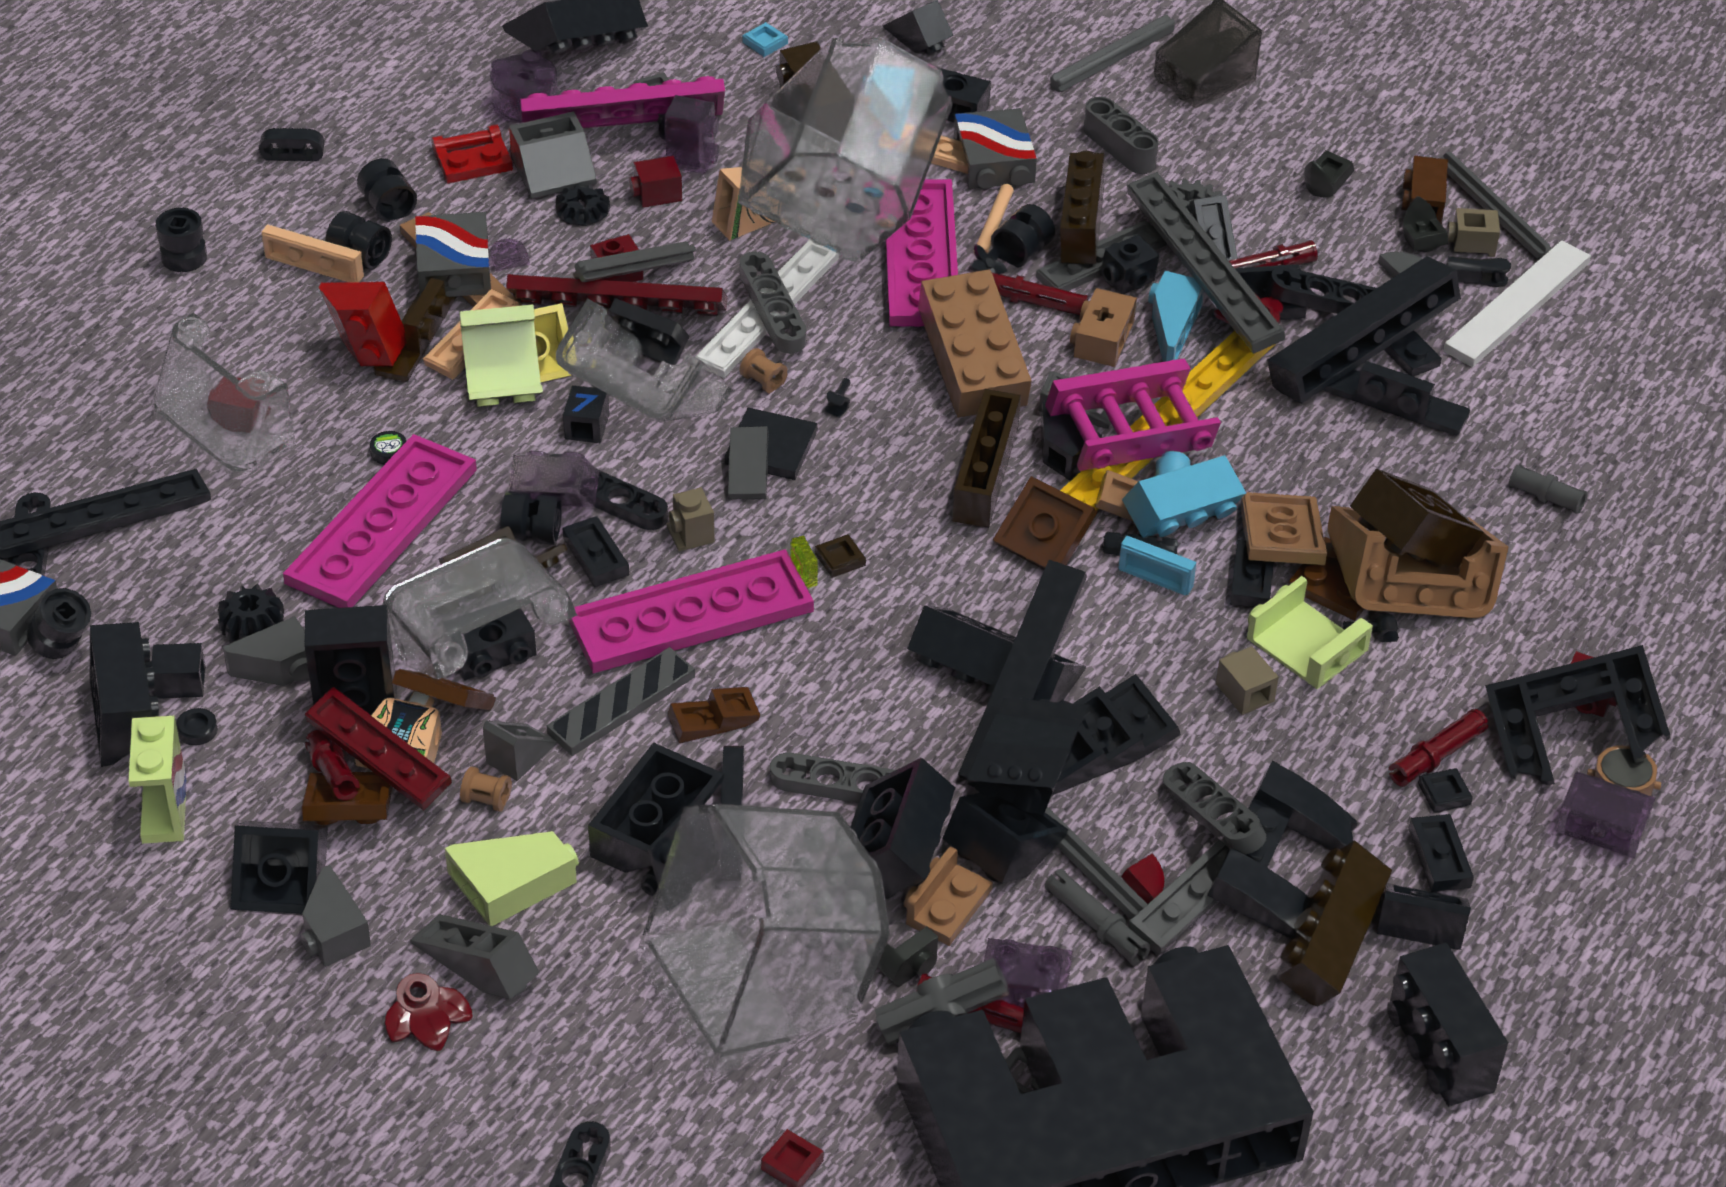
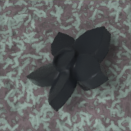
(987, 260)

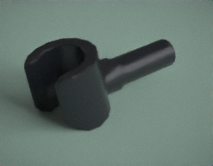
(838, 402)
(1384, 625)

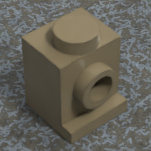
(1474, 231)
(691, 520)

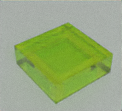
(804, 561)

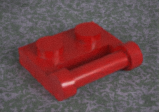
(475, 161)

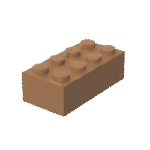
(972, 339)

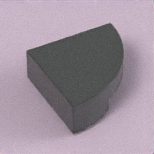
(1397, 262)

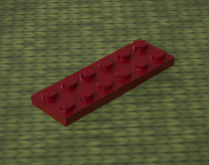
(603, 292)

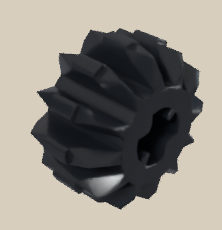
(249, 612)

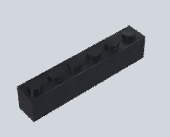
(1364, 329)

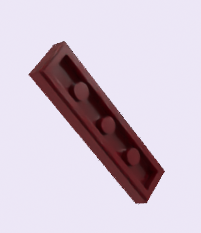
(378, 748)

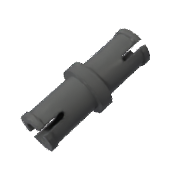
(1548, 488)

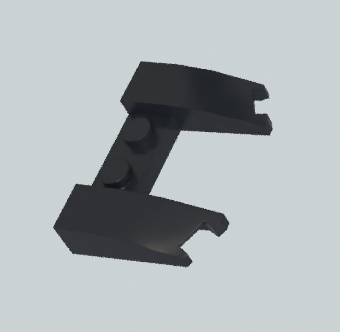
(1617, 675)
(1279, 802)

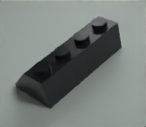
(577, 24)
(980, 652)

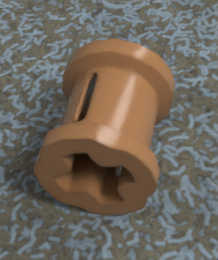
(765, 378)
(485, 788)

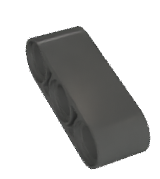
(1121, 135)

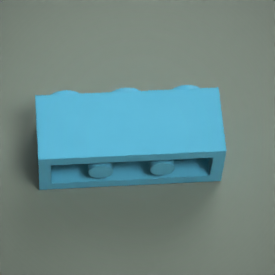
(1184, 497)

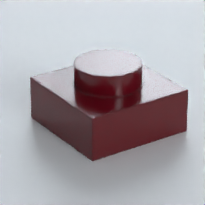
(792, 1159)

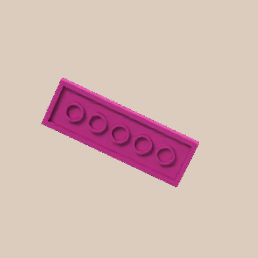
(622, 106)
(921, 251)
(380, 522)
(690, 610)

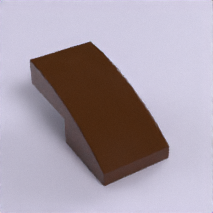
(723, 712)

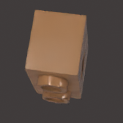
(1103, 327)

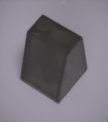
(1210, 55)

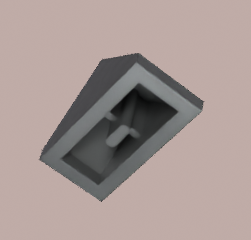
(514, 747)

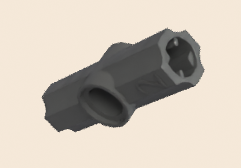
(944, 992)

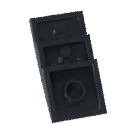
(1116, 732)

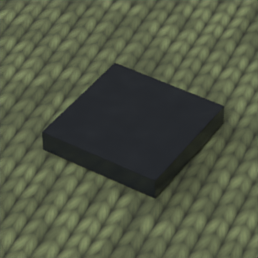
(787, 443)

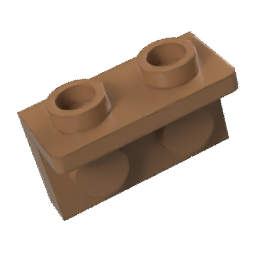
(946, 898)

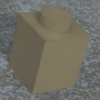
(1246, 680)

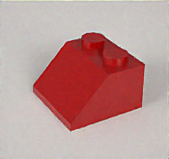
(366, 320)

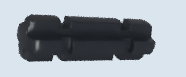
(1113, 541)

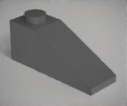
(481, 954)

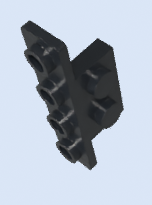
(1400, 396)

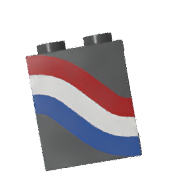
(996, 148)
(454, 251)
(19, 599)

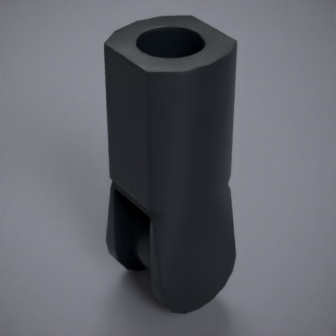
(1481, 271)

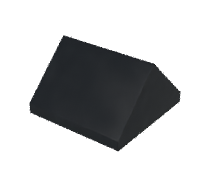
(1423, 916)

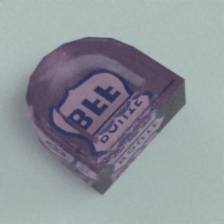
(508, 254)

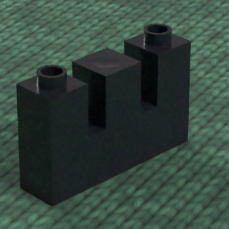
(1103, 1114)

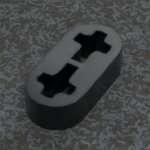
(291, 144)

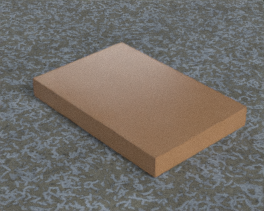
(1283, 528)

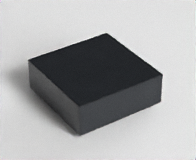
(1445, 790)

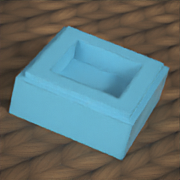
(765, 39)

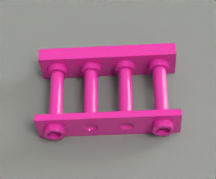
(1125, 386)

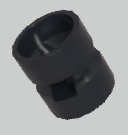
(386, 190)
(361, 235)
(1023, 235)
(181, 239)
(532, 518)
(58, 623)

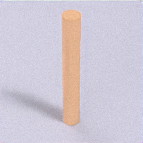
(995, 216)

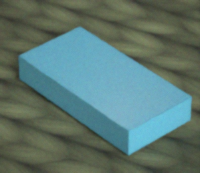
(1157, 565)

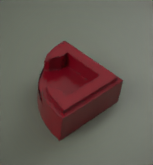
(1145, 878)

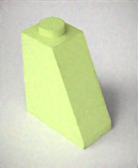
(511, 872)

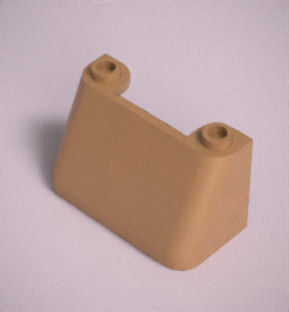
(1399, 583)

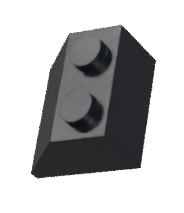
(1001, 836)
(276, 865)

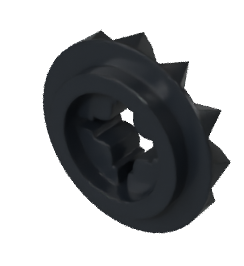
(571, 210)

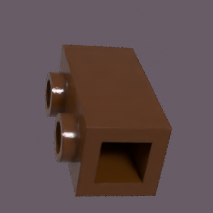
(1428, 181)

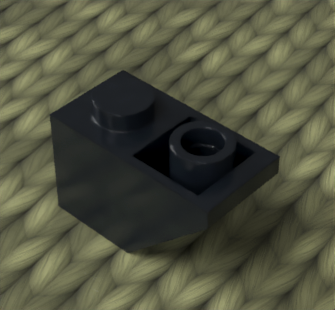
(1061, 443)

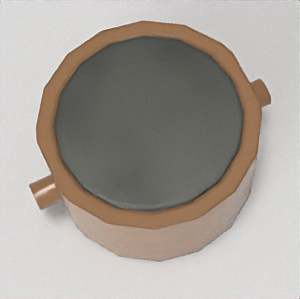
(1618, 767)

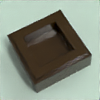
(840, 555)

